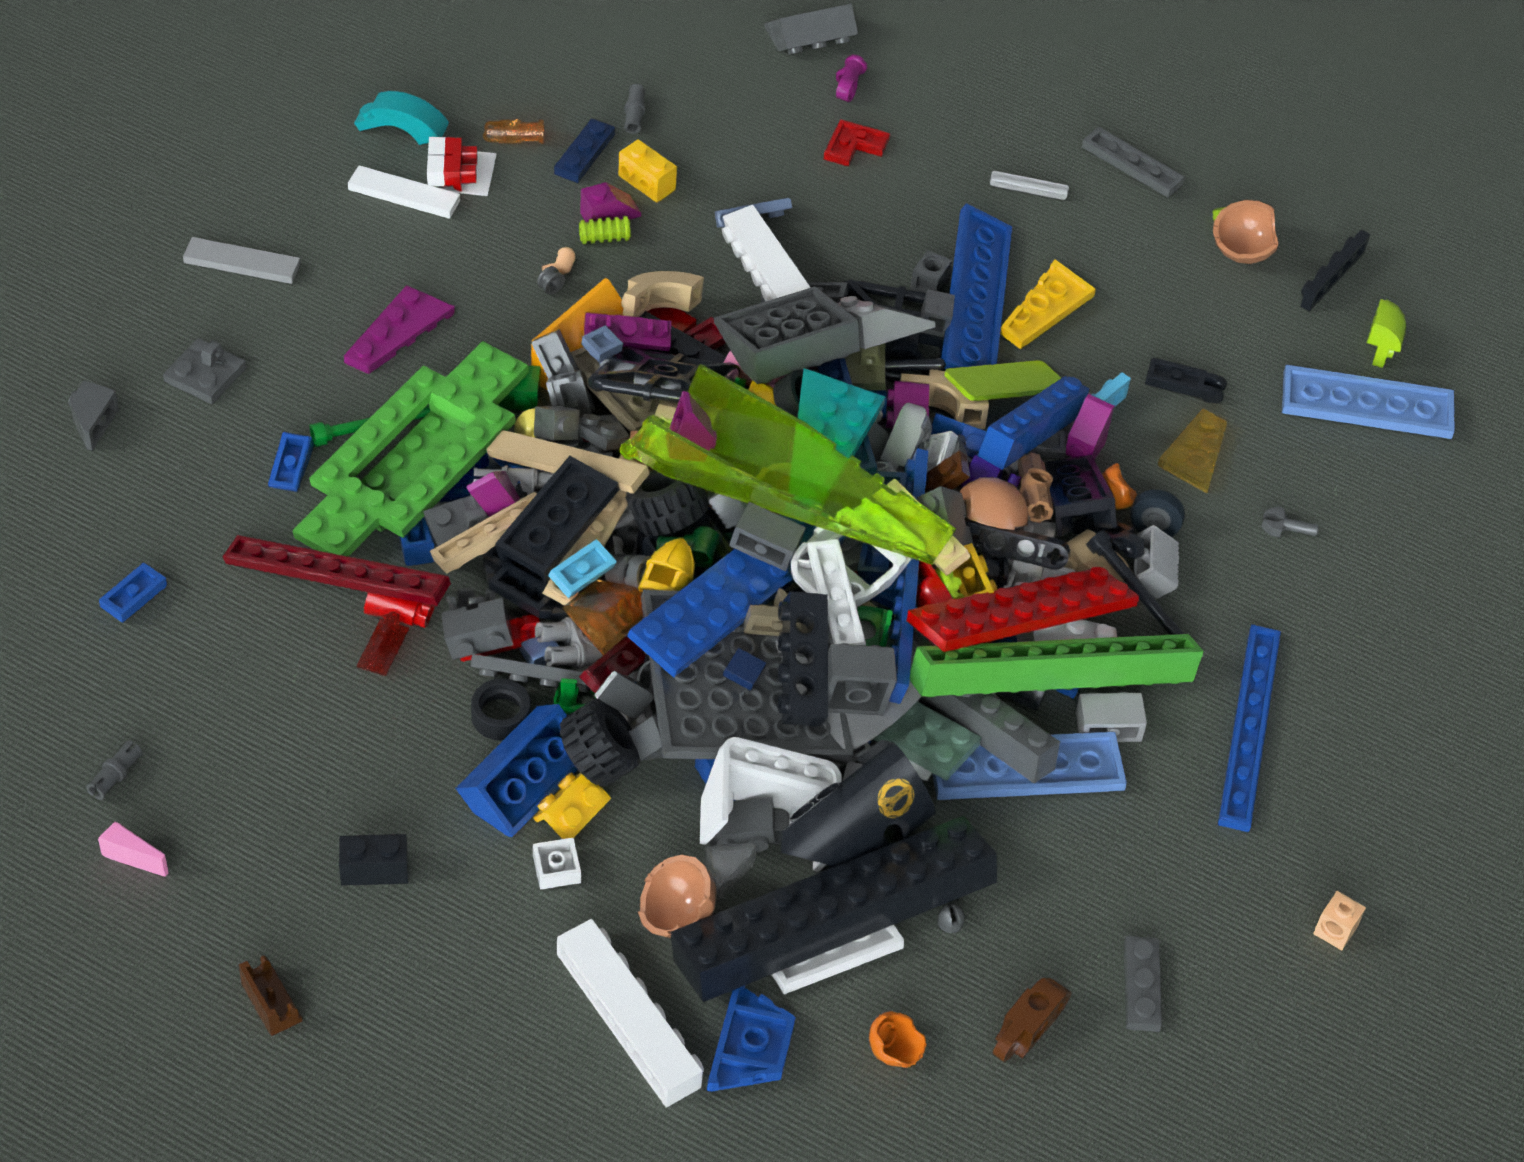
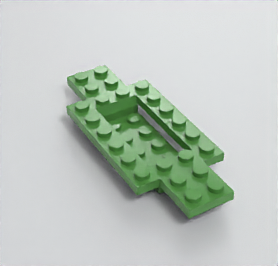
(423, 464)

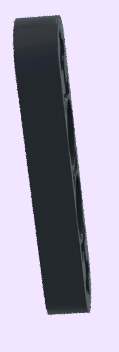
(1010, 548)

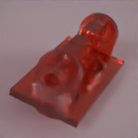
(383, 644)

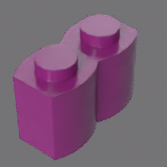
(903, 393)

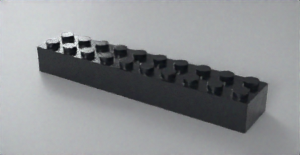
(833, 908)

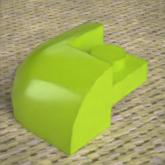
(1387, 331)

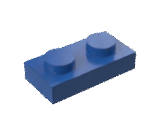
(133, 592)

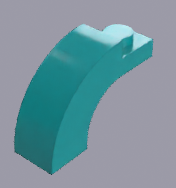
(405, 112)

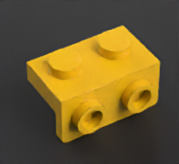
(572, 805)

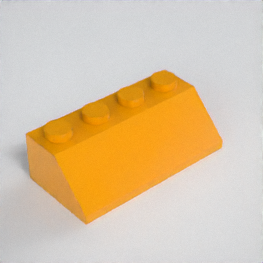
(599, 300)

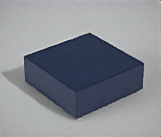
(744, 669)

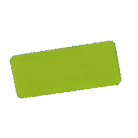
(1002, 380)

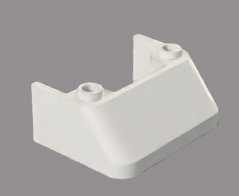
(761, 771)

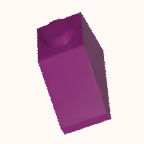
(607, 201)
(693, 422)
(1090, 428)
(493, 492)

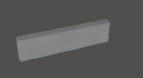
(241, 260)

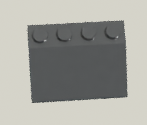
(789, 334)

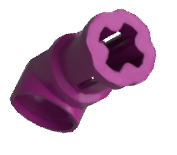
(849, 76)

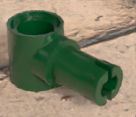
(702, 543)

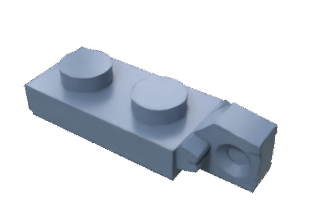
(773, 208)

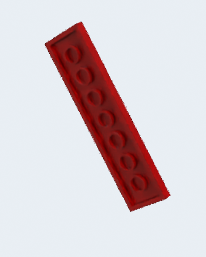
(1021, 608)

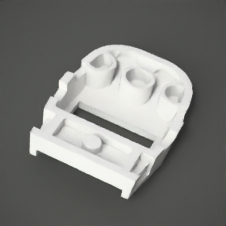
(862, 592)

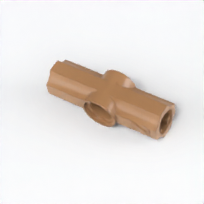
(1035, 487)

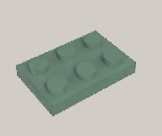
(931, 740)

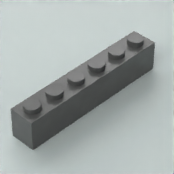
(1002, 731)

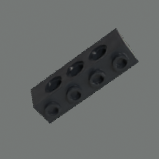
(811, 611)

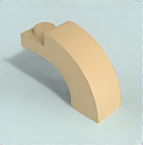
(661, 290)
(947, 397)

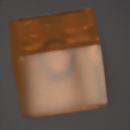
(606, 612)

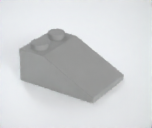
(882, 324)

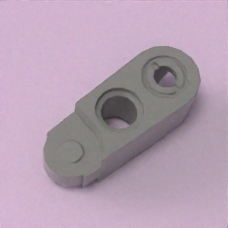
(908, 434)

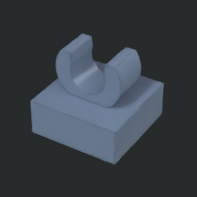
(601, 344)

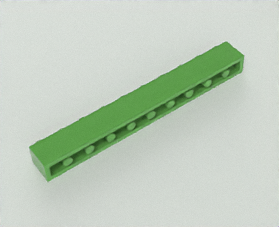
(1055, 665)

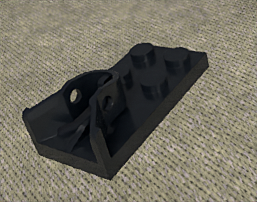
(1080, 491)
(556, 517)

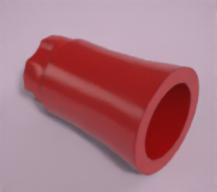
(410, 612)

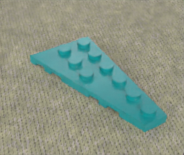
(838, 410)

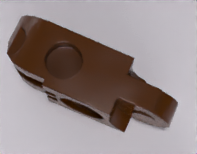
(1030, 1018)

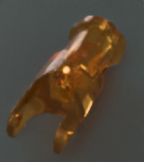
(514, 131)

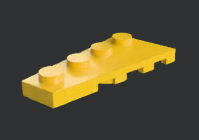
(1051, 300)

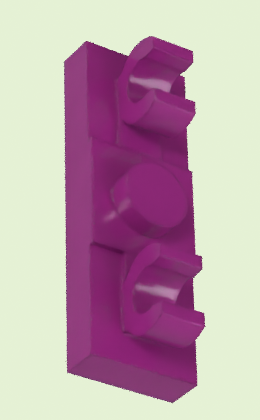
(633, 331)

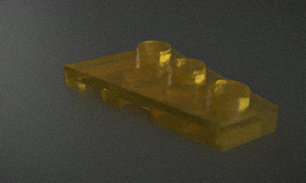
(1196, 450)

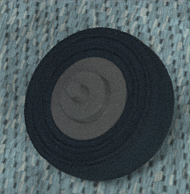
(1157, 509)

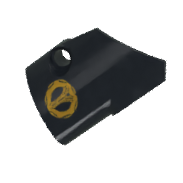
(853, 814)

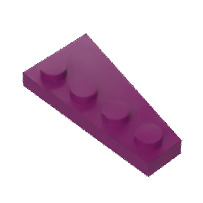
(397, 327)

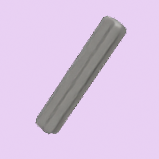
(1029, 185)

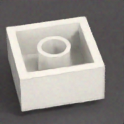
(556, 863)

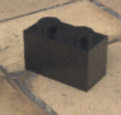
(373, 859)

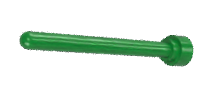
(323, 433)

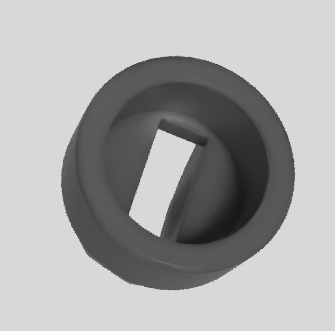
(944, 918)

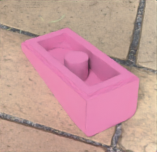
(128, 848)

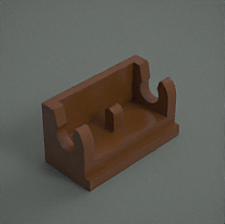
(269, 996)

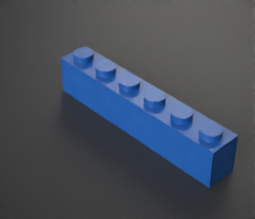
(1033, 422)

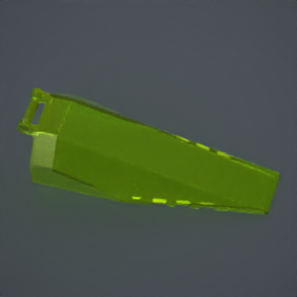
(787, 469)

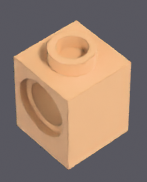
(1339, 920)

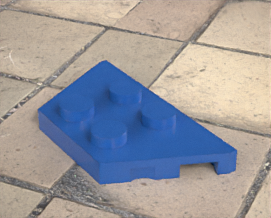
(751, 1042)

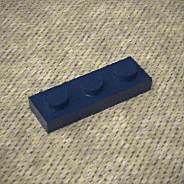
(584, 150)

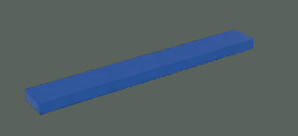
(1249, 729)

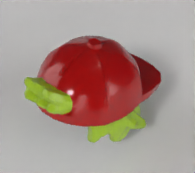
(936, 586)

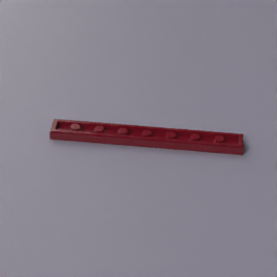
(337, 570)

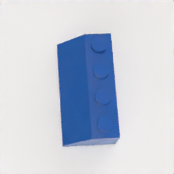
(519, 772)

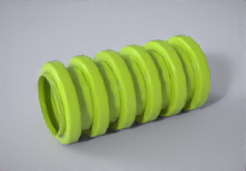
(604, 230)

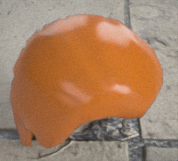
(1122, 492)
(896, 1040)

